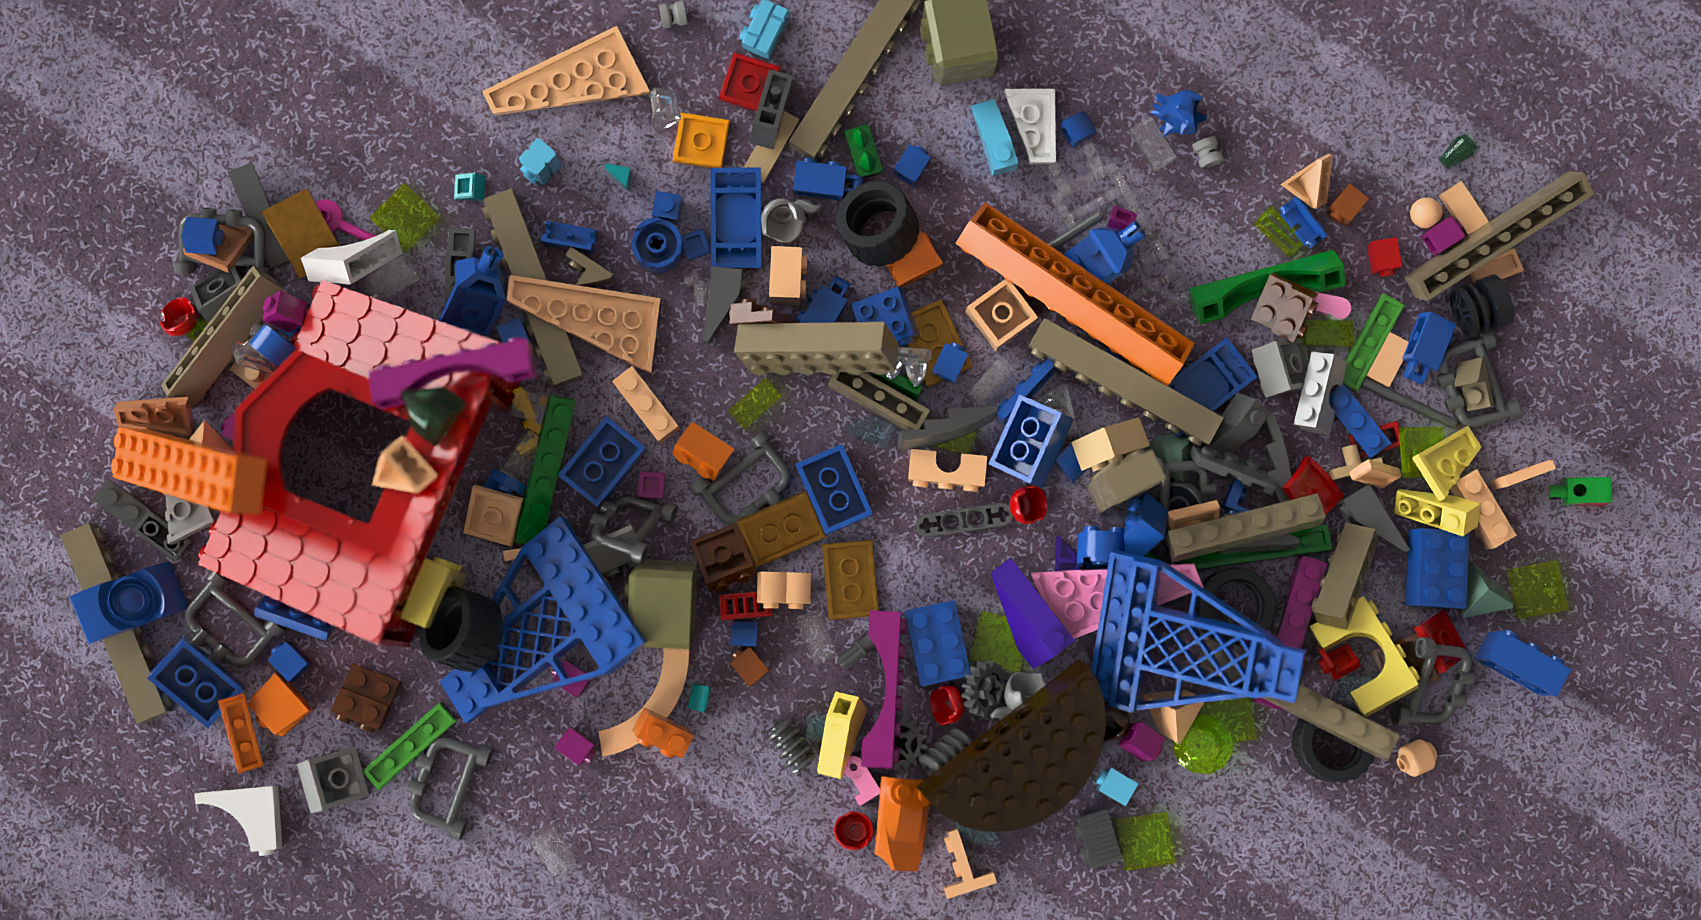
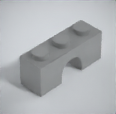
(1313, 408)

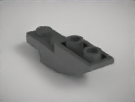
(460, 247)
(139, 517)

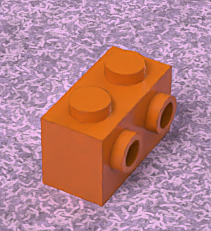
(702, 451)
(663, 733)

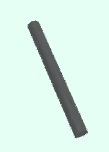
(1409, 403)

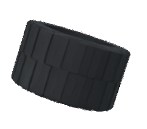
(864, 203)
(1257, 584)
(462, 630)
(1306, 759)

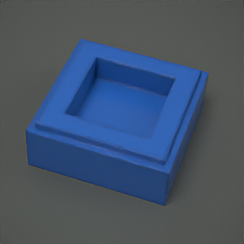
(695, 244)

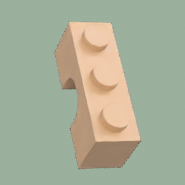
(646, 405)
(925, 470)
(1492, 524)

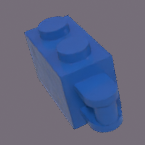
(823, 180)
(825, 304)
(1427, 345)

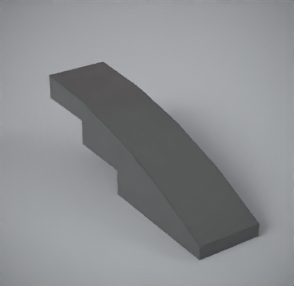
(254, 201)
(954, 425)
(1277, 458)

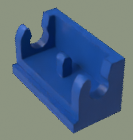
(566, 236)

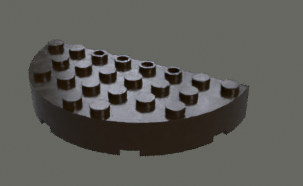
(1027, 760)

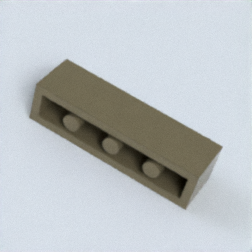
(880, 399)
(1345, 575)

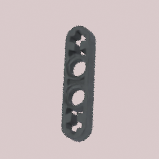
(964, 522)

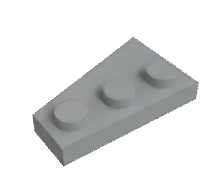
(186, 518)

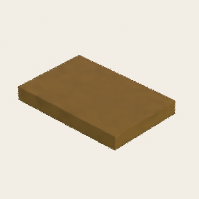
(299, 227)
(934, 331)
(781, 528)
(850, 579)

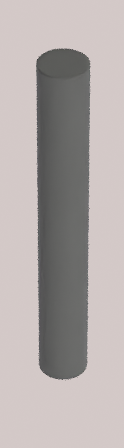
(1076, 230)

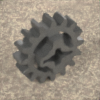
(984, 688)
(910, 735)

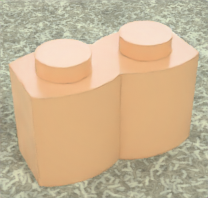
(783, 588)

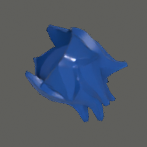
(1179, 112)

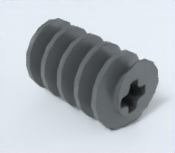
(790, 745)
(944, 751)

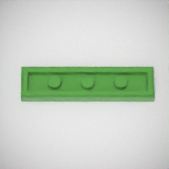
(1371, 340)
(409, 746)

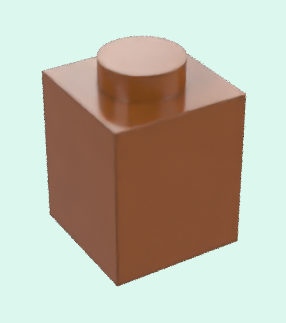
(1346, 205)
(748, 665)

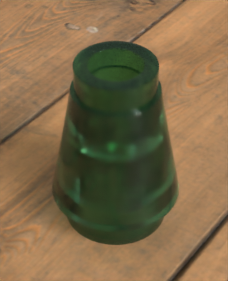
(1458, 151)

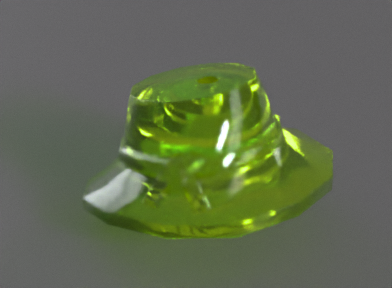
(1214, 742)

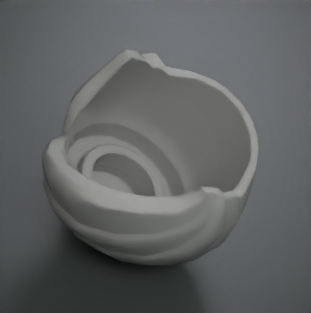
(786, 219)
(1017, 690)

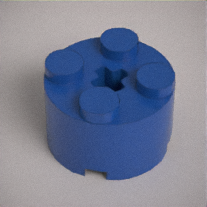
(643, 245)
(1096, 545)

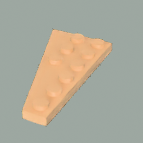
(583, 74)
(604, 318)

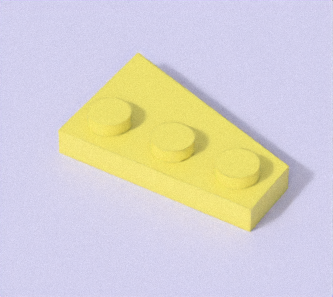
(1446, 460)

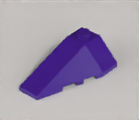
(1032, 622)

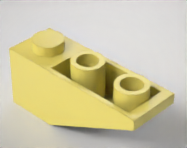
(1450, 514)
(840, 734)

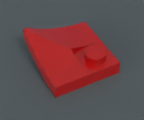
(1311, 480)

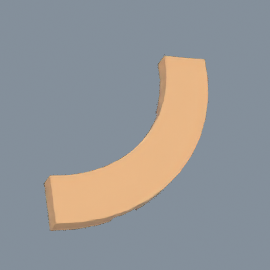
(661, 701)

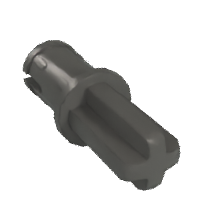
(856, 652)

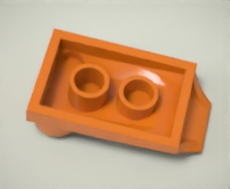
(901, 823)

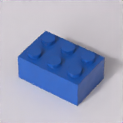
(1031, 441)
(603, 462)
(834, 489)
(1437, 569)
(937, 643)
(1523, 663)
(195, 680)

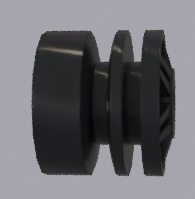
(1482, 305)

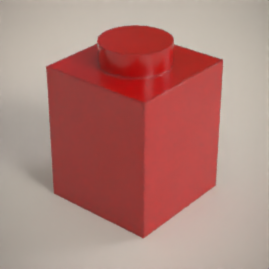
(1384, 257)

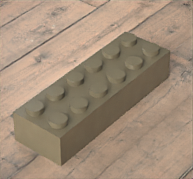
(817, 348)
(1125, 479)

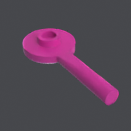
(334, 218)

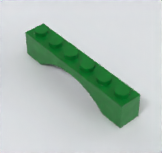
(1219, 298)

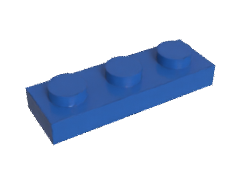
(1041, 374)
(1358, 422)
(293, 618)

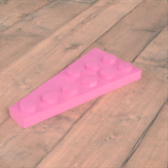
(1078, 594)

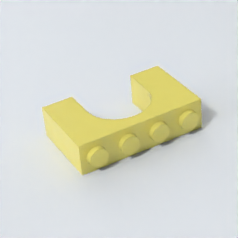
(430, 588)
(1394, 680)

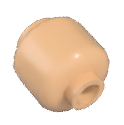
(1417, 757)

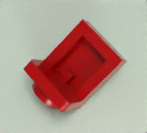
(1338, 662)

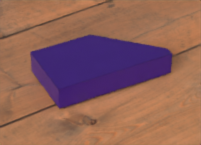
(1064, 556)

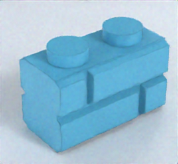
(765, 28)
(539, 162)

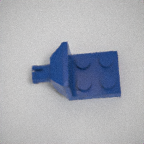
(1107, 251)
(476, 294)

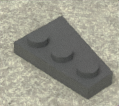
(1245, 470)

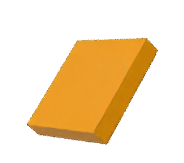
(701, 141)

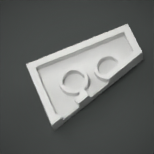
(1035, 122)

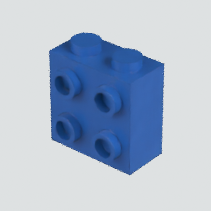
(892, 309)

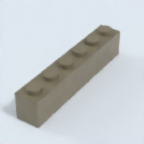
(213, 347)
(1244, 528)

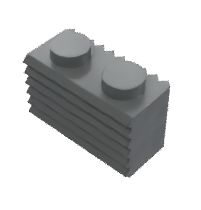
(1098, 838)

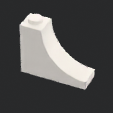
(351, 261)
(255, 810)

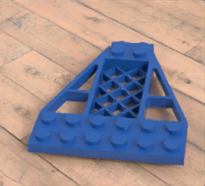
(585, 600)
(1128, 623)

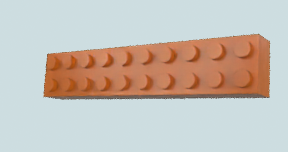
(1075, 294)
(189, 470)

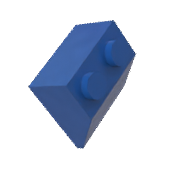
(1144, 524)

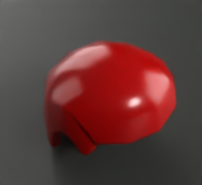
(179, 317)
(1028, 504)
(940, 710)
(859, 836)

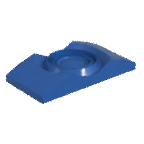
(736, 217)
(1214, 376)
(128, 602)

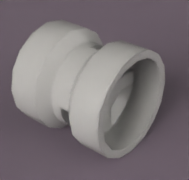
(678, 13)
(1208, 152)

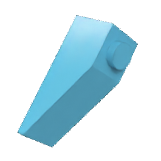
(994, 138)

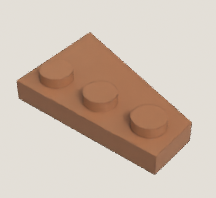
(160, 415)

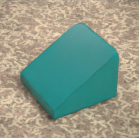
(620, 174)
(469, 187)
(699, 697)

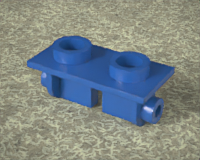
(1310, 230)

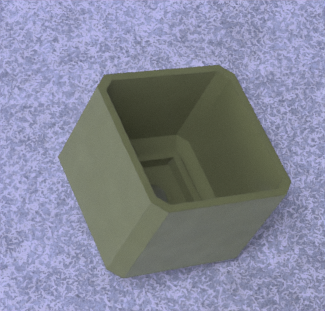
(958, 40)
(663, 602)

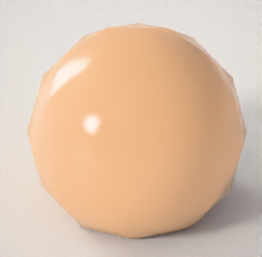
(1426, 213)

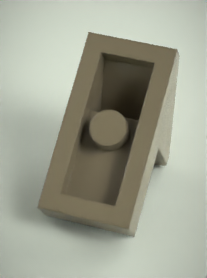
(593, 274)
(1475, 384)

